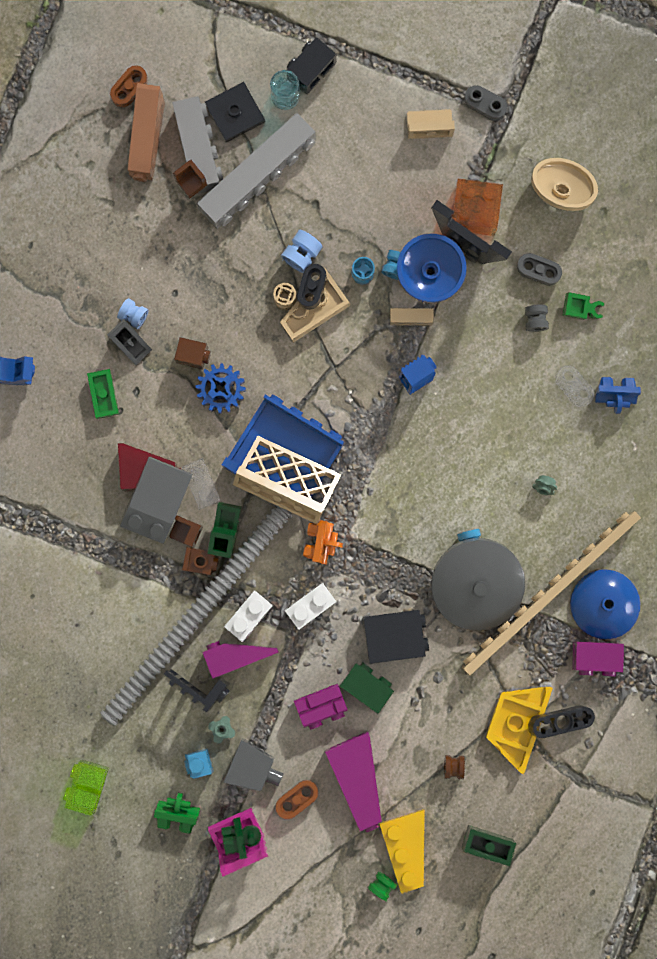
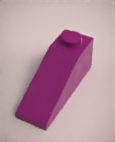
(230, 657)

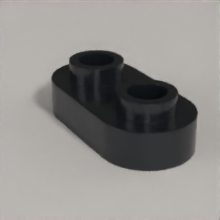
(312, 288)

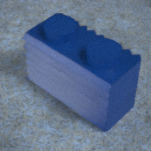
(417, 374)

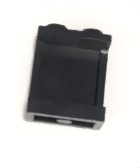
(395, 636)

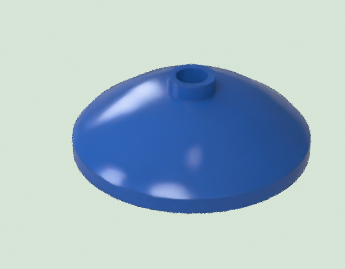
(434, 253)
(589, 607)

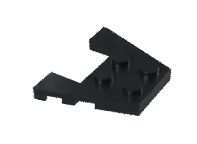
(473, 246)

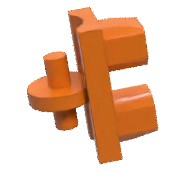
(325, 542)

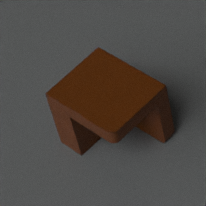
(190, 178)
(185, 531)

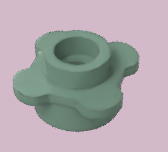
(545, 485)
(215, 728)

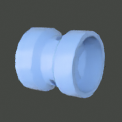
(133, 313)

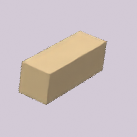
(411, 316)

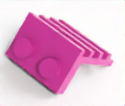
(232, 862)

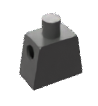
(252, 768)

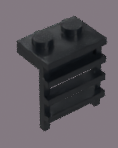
(217, 693)

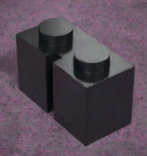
(313, 61)

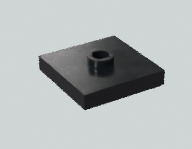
(234, 112)

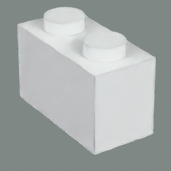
(310, 606)
(248, 616)

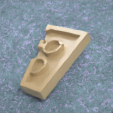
(302, 321)

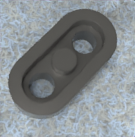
(484, 104)
(539, 268)

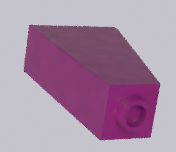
(355, 773)

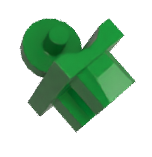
(177, 811)

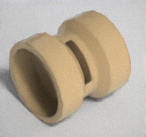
(287, 299)

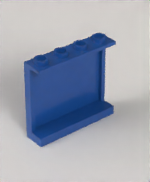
(290, 431)

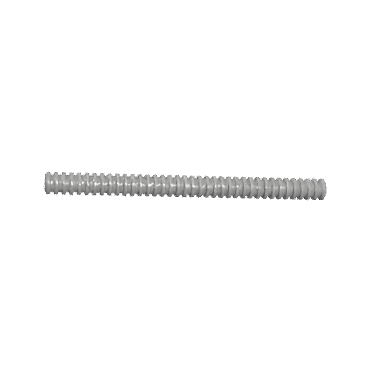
(195, 615)

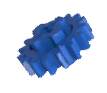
(213, 395)

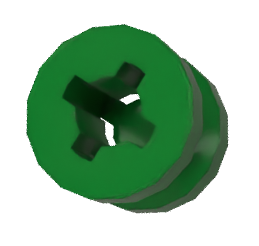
(382, 886)

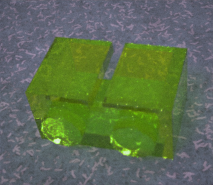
(86, 787)

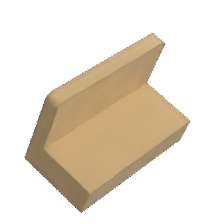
(430, 124)

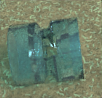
(285, 89)

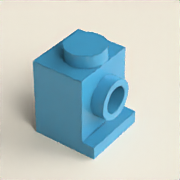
(198, 763)

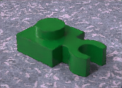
(578, 306)

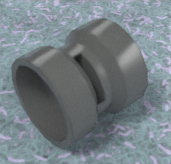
(536, 318)

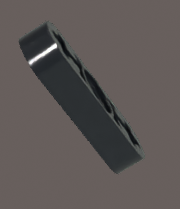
(551, 718)

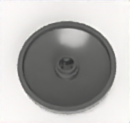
(478, 584)

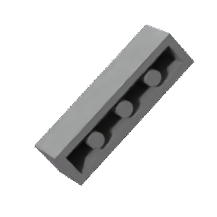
(195, 139)

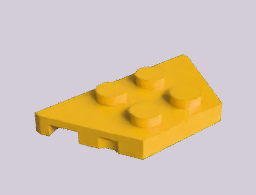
(510, 721)

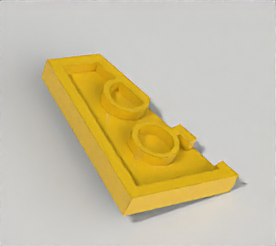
(406, 848)

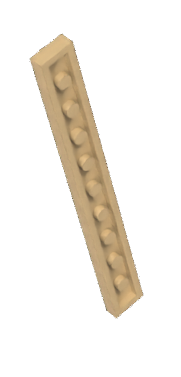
(542, 598)

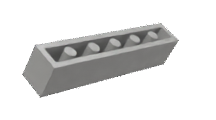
(257, 170)

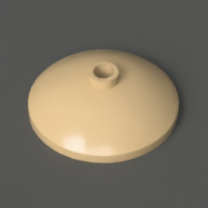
(564, 184)

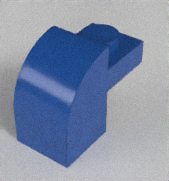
(16, 371)

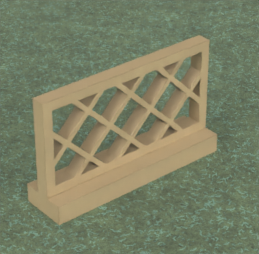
(280, 492)

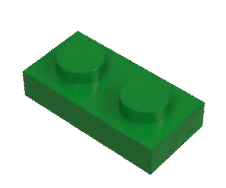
(103, 394)

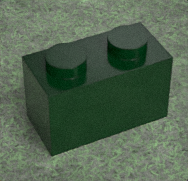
(366, 687)
(488, 845)

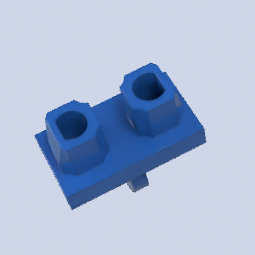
(617, 396)

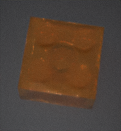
(477, 206)

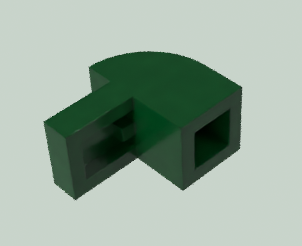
(225, 530)

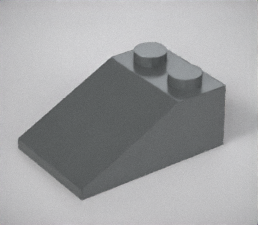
(155, 500)

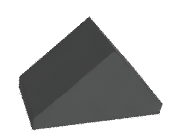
(129, 342)

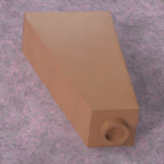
(145, 131)

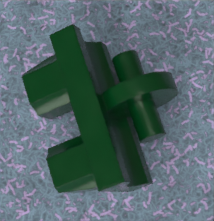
(237, 838)

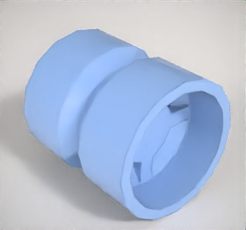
(305, 244)

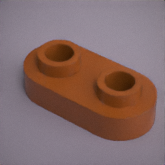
(126, 86)
(297, 799)

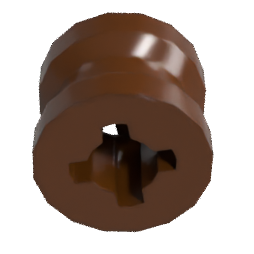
(454, 767)

